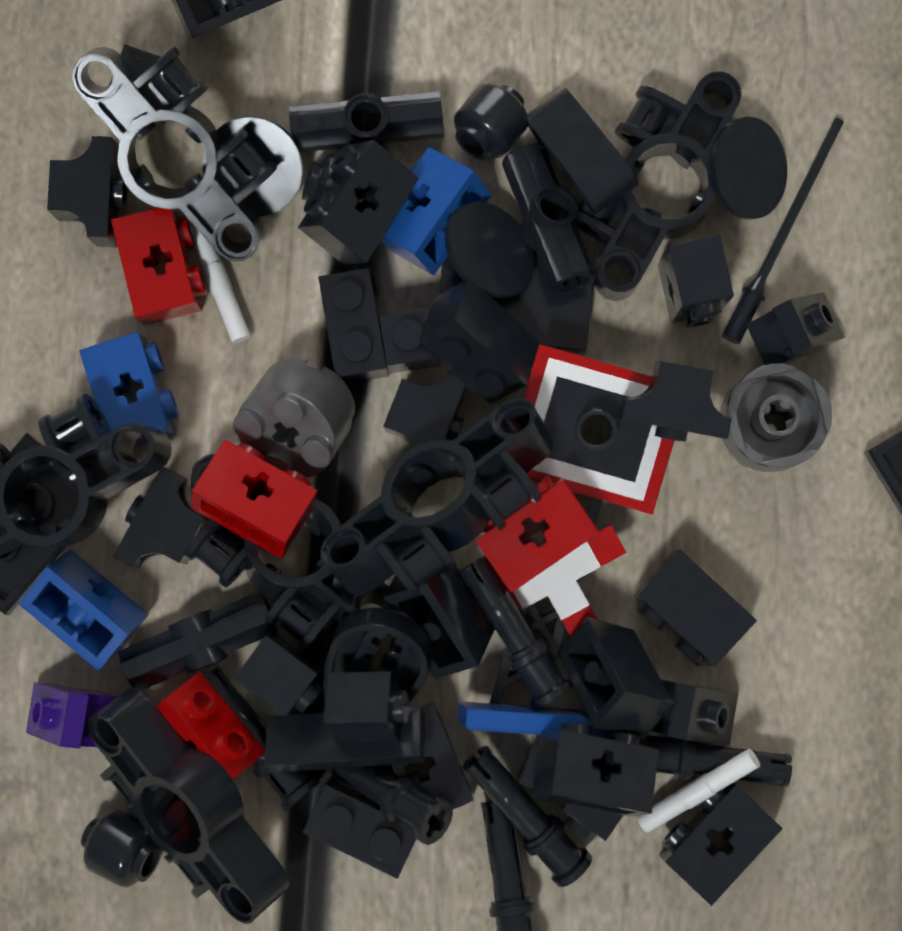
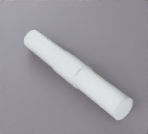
(220, 287)
(699, 790)

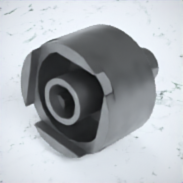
(788, 393)
(296, 416)

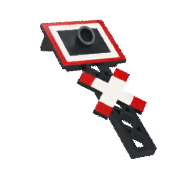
(619, 471)

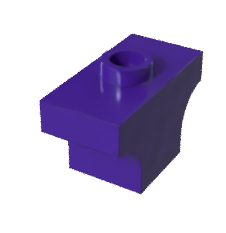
(62, 713)

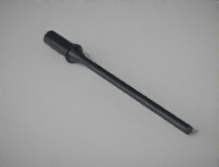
(754, 292)

